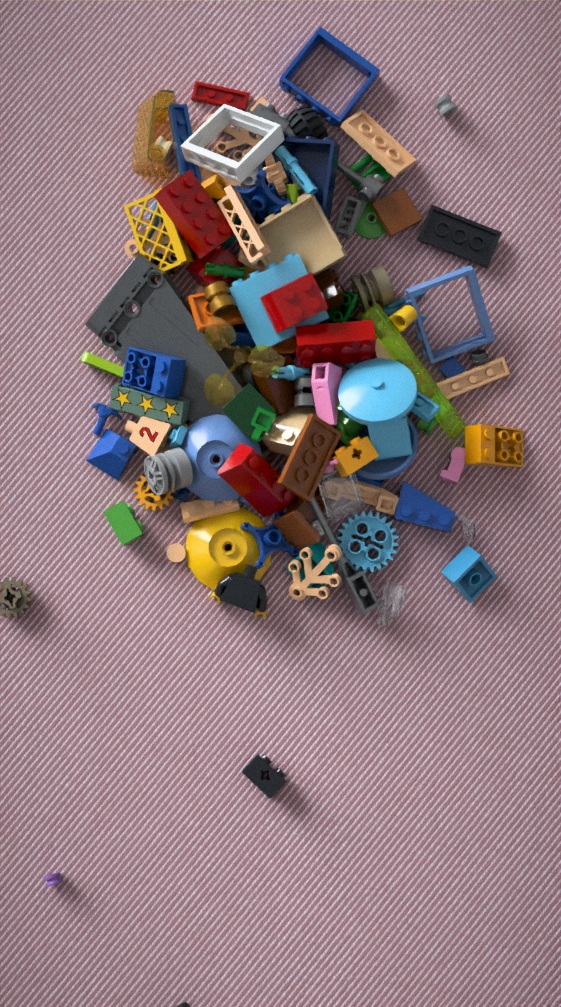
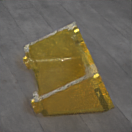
(147, 157)

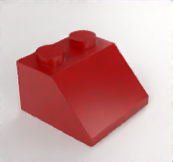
(216, 256)

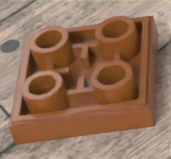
(396, 212)
(297, 529)

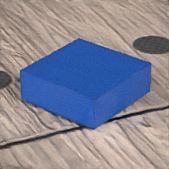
(451, 367)

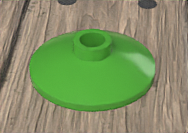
(367, 228)

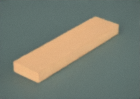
(474, 378)

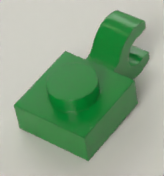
(262, 422)

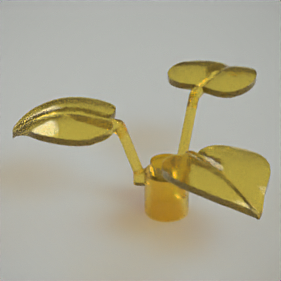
(263, 358)

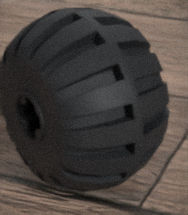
(306, 122)

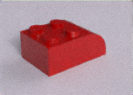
(294, 302)

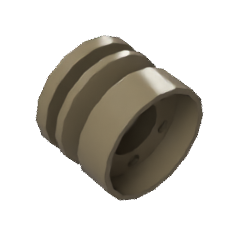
(373, 289)

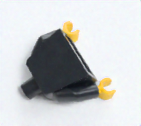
(243, 591)

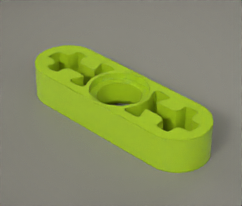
(103, 365)

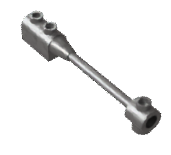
(370, 186)
(353, 581)

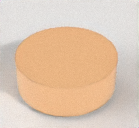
(176, 553)

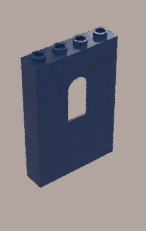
(320, 160)

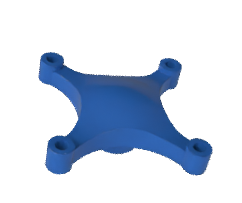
(261, 197)
(269, 540)

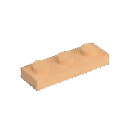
(202, 509)

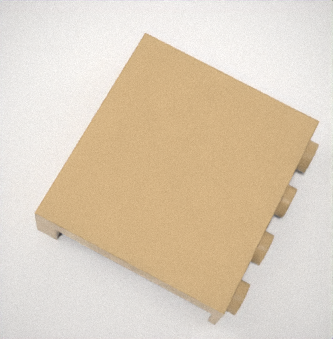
(302, 231)

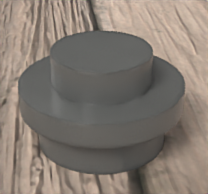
(479, 357)

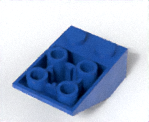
(154, 372)

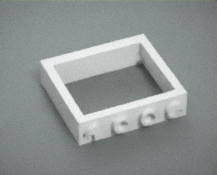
(194, 146)

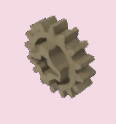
(24, 594)

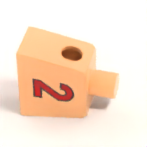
(149, 434)

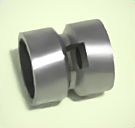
(301, 399)

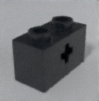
(267, 786)

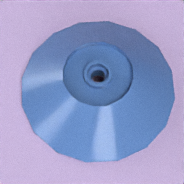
(209, 438)

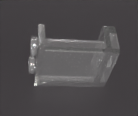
(340, 495)

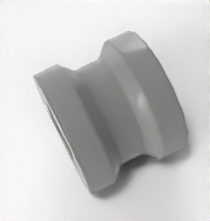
(445, 106)

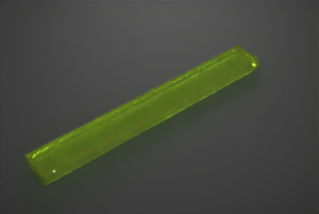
(402, 353)

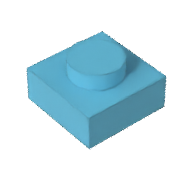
(176, 436)

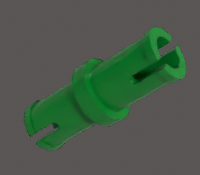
(224, 270)

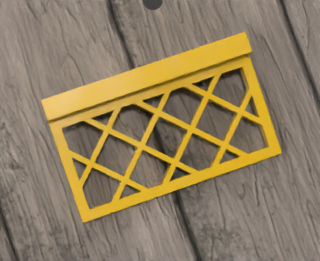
(176, 239)

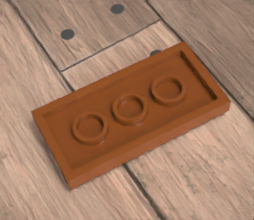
(309, 457)

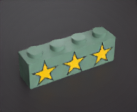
(149, 405)

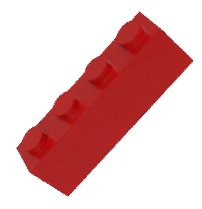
(255, 481)

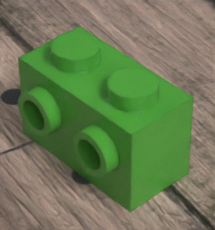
(124, 523)

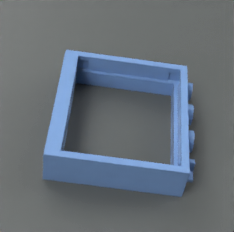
(476, 296)

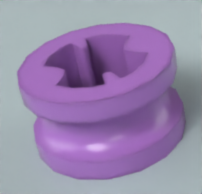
(53, 879)

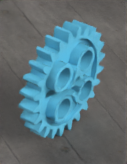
(373, 525)

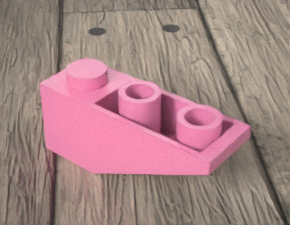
(325, 386)

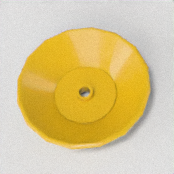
(207, 545)

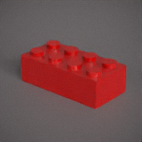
(194, 214)
(335, 343)

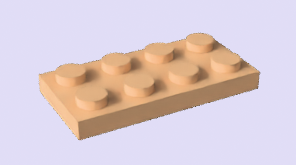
(378, 143)

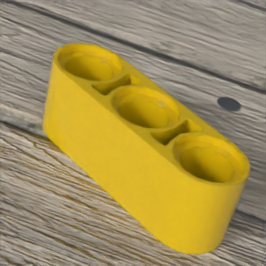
(403, 317)

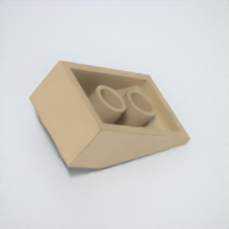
(287, 430)

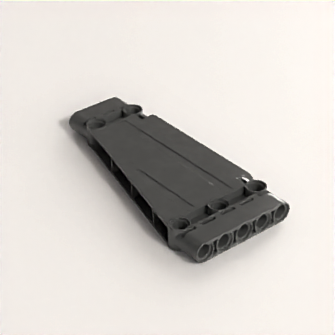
(161, 326)

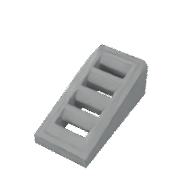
(358, 211)

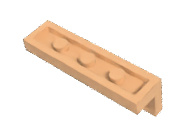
(248, 224)

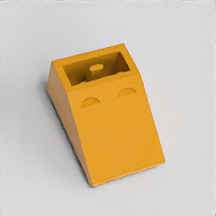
(493, 446)

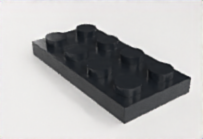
(459, 236)

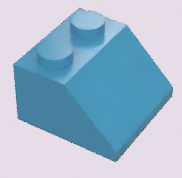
(469, 573)

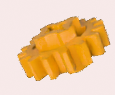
(145, 494)

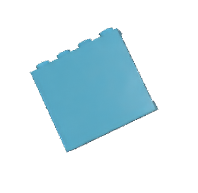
(248, 295)

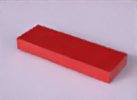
(219, 95)

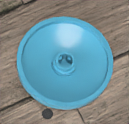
(377, 392)

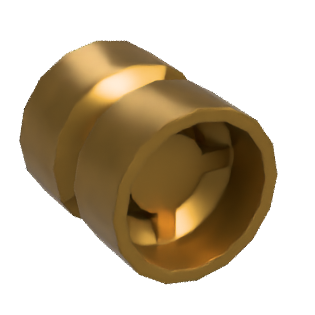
(219, 298)

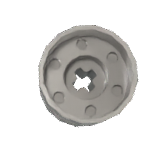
(168, 471)

